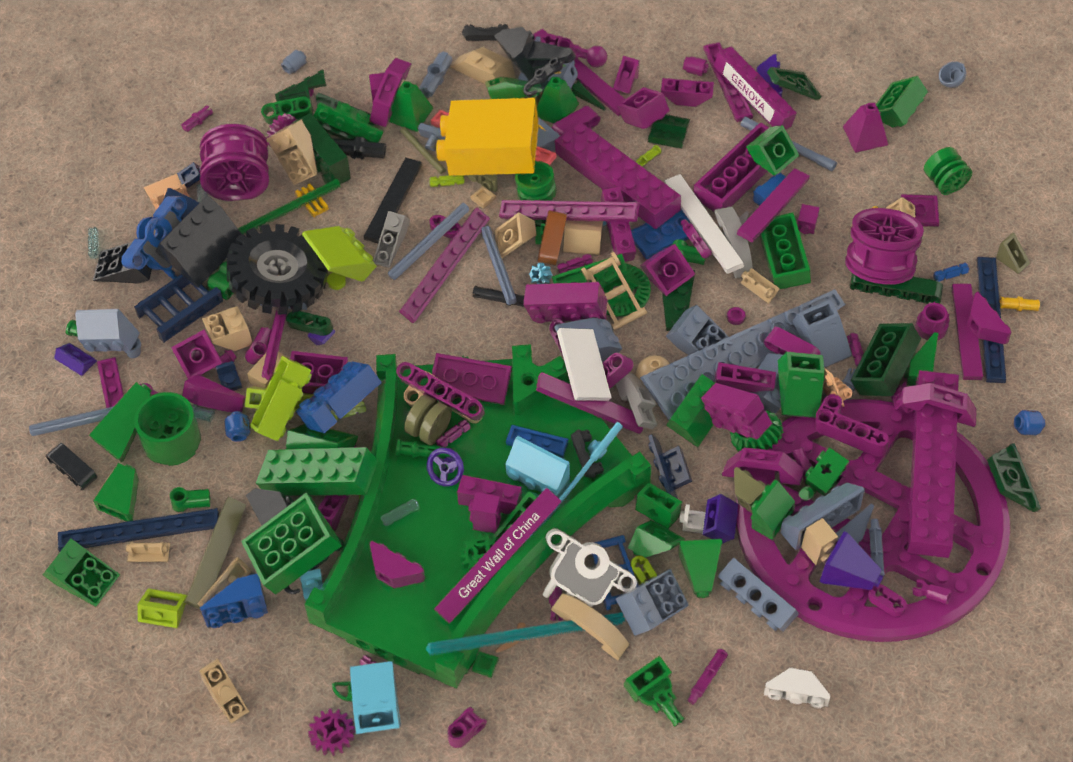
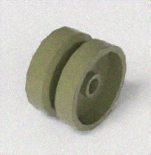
(428, 419)

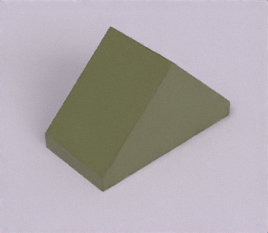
(1012, 254)

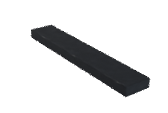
(393, 197)

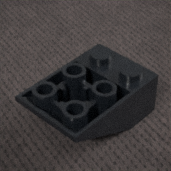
(111, 269)

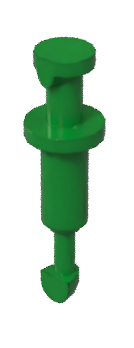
(807, 493)

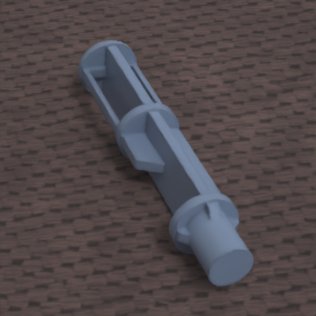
(876, 544)

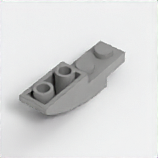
(640, 400)

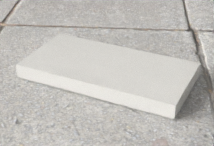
(584, 364)

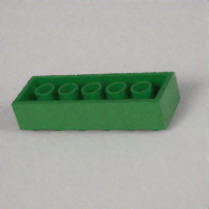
(318, 471)

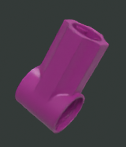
(259, 346)

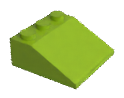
(341, 252)

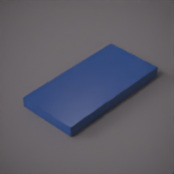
(652, 240)

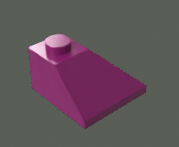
(667, 269)
(197, 354)

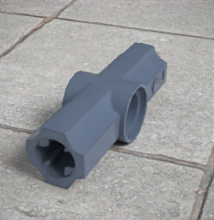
(435, 74)

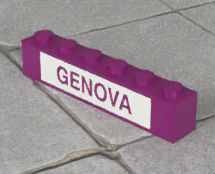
(754, 88)

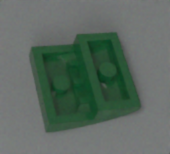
(669, 131)

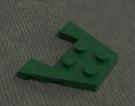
(302, 88)

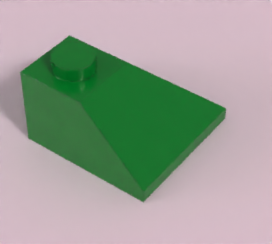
(652, 539)

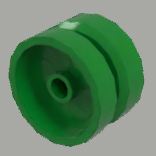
(537, 185)

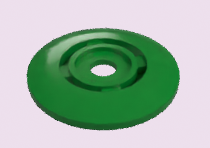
(622, 304)

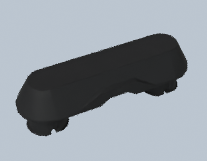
(474, 33)
(579, 438)

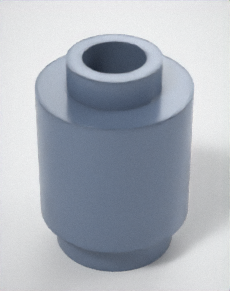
(294, 61)

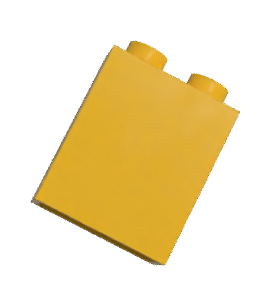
(489, 136)

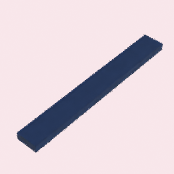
(988, 288)
(140, 529)

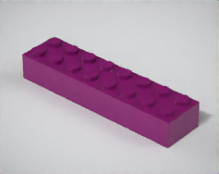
(612, 168)

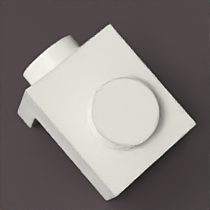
(692, 520)

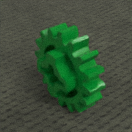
(477, 549)

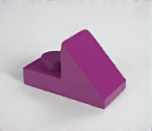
(626, 74)

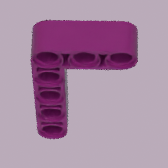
(613, 370)

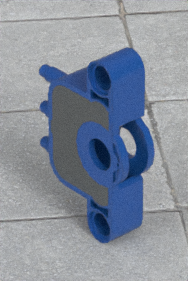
(144, 248)

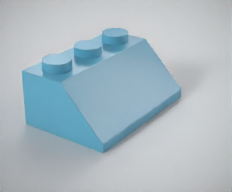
(537, 467)

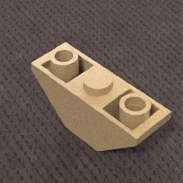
(223, 691)

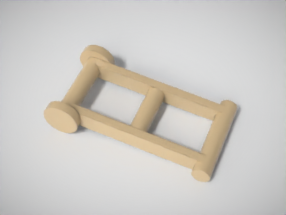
(588, 274)

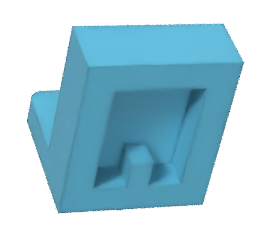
(310, 580)

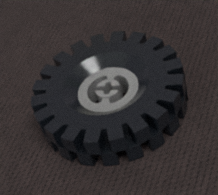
(256, 279)

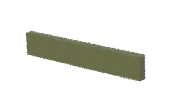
(215, 551)

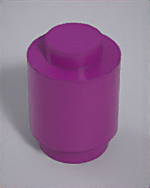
(695, 66)

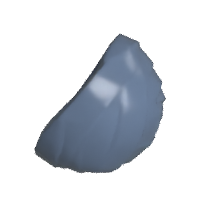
(952, 74)

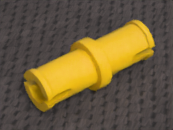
(1019, 303)

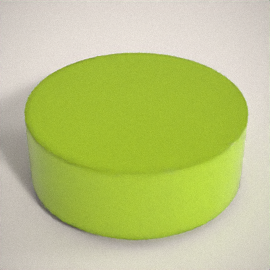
(336, 281)

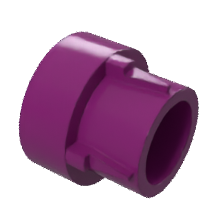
(932, 319)

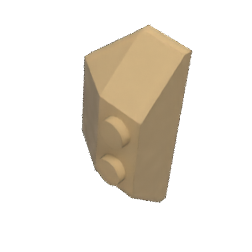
(484, 65)

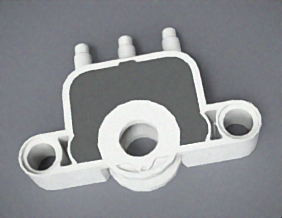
(584, 582)

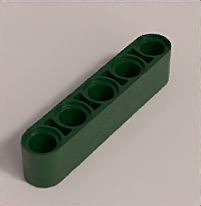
(916, 288)

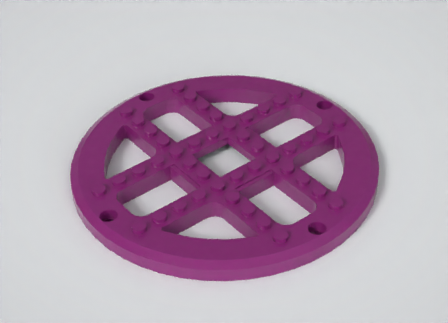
(848, 614)

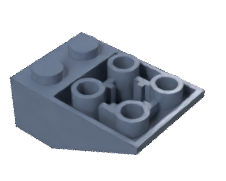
(824, 330)
(695, 331)
(652, 602)

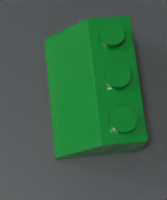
(901, 101)
(691, 417)
(305, 438)

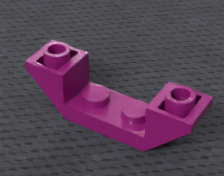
(387, 91)
(917, 396)
(788, 469)

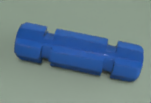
(951, 272)

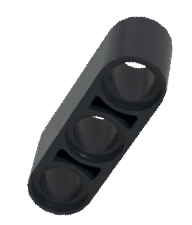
(71, 465)

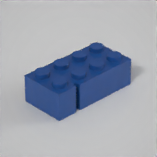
(339, 394)

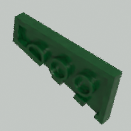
(677, 302)

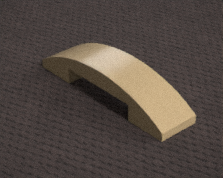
(593, 623)

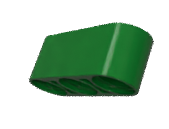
(279, 107)

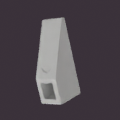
(391, 238)

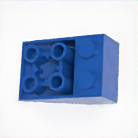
(236, 602)

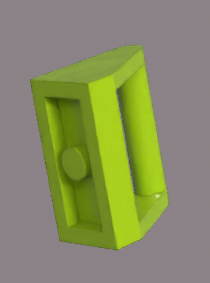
(160, 613)

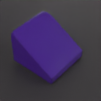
(319, 340)

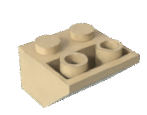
(228, 329)

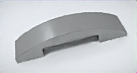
(731, 223)

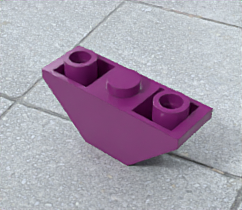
(687, 92)
(986, 322)
(394, 568)

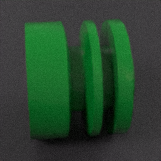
(947, 170)

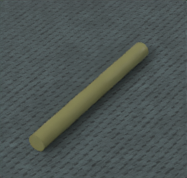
(422, 150)

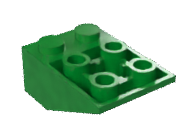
(509, 88)
(800, 383)
(81, 573)

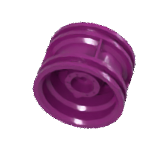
(234, 162)
(884, 245)

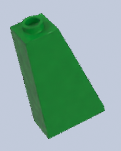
(117, 428)

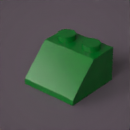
(773, 150)

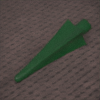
(582, 93)

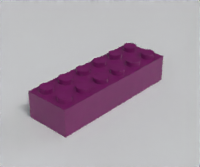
(731, 175)

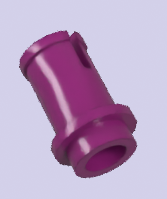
(228, 356)

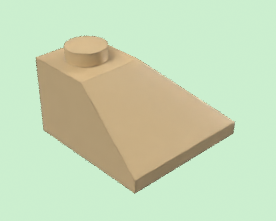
(514, 233)

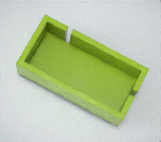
(280, 398)

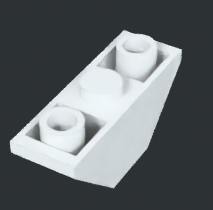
(798, 687)

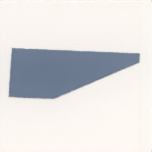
(858, 525)

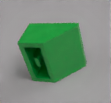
(771, 510)

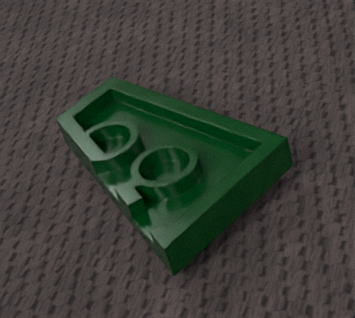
(794, 81)

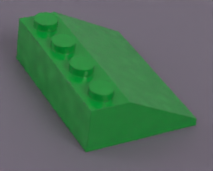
(290, 544)

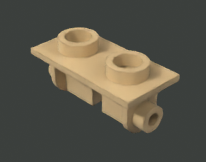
(759, 285)
(148, 552)

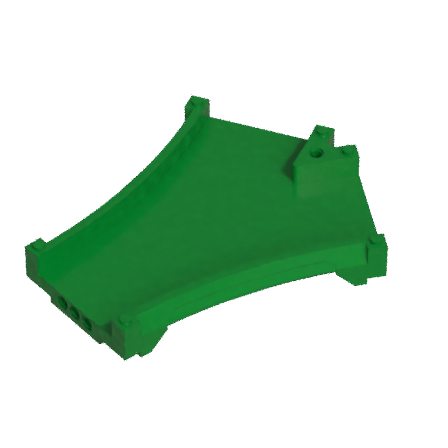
(403, 619)

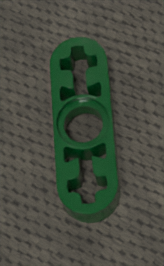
(320, 325)

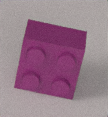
(643, 108)

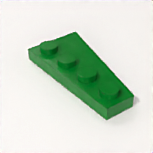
(603, 277)

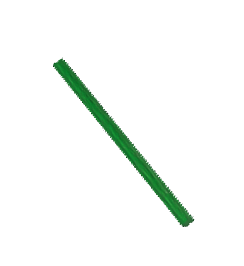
(333, 185)

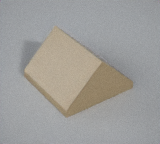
(583, 237)

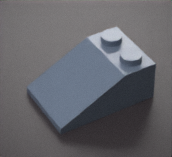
(606, 339)

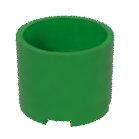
(167, 428)

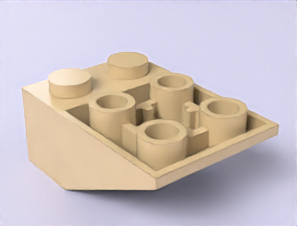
(294, 151)

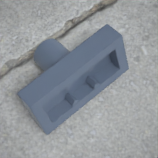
(432, 133)

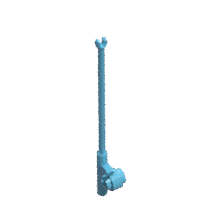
(597, 450)

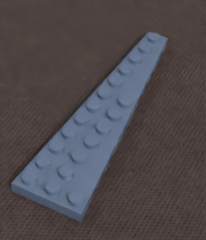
(674, 381)

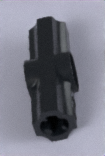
(361, 148)

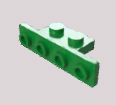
(348, 120)

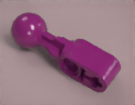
(595, 56)

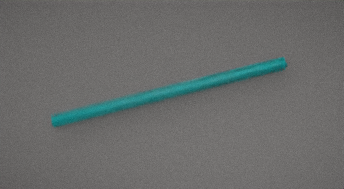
(510, 635)

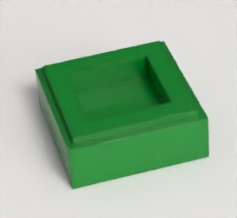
(485, 664)

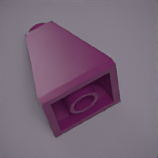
(866, 129)

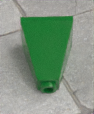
(556, 101)
(410, 107)
(700, 563)

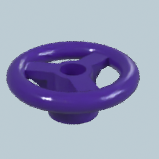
(452, 462)

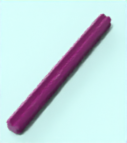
(273, 346)

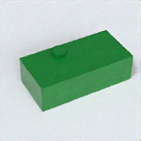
(785, 252)

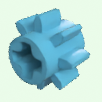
(540, 274)

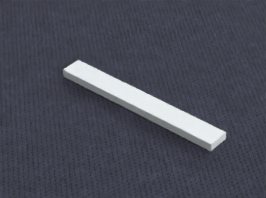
(705, 225)

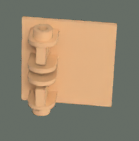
(157, 190)
(835, 386)

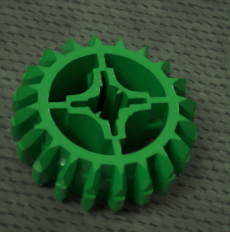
(765, 441)

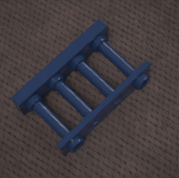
(180, 319)

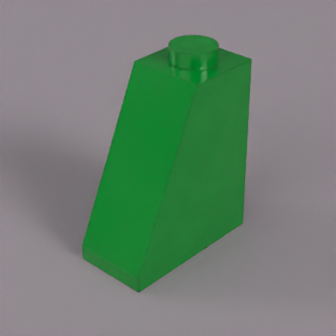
(119, 493)

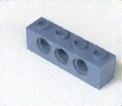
(785, 612)

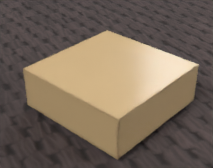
(483, 197)

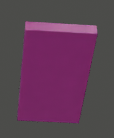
(476, 378)

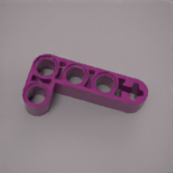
(873, 440)

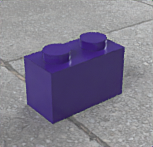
(720, 518)

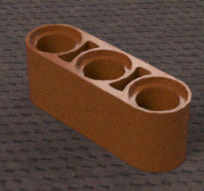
(552, 237)

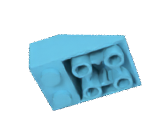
(374, 697)

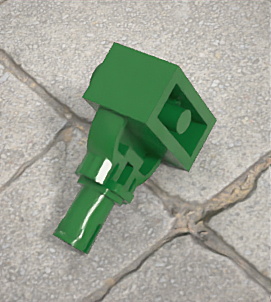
(654, 689)

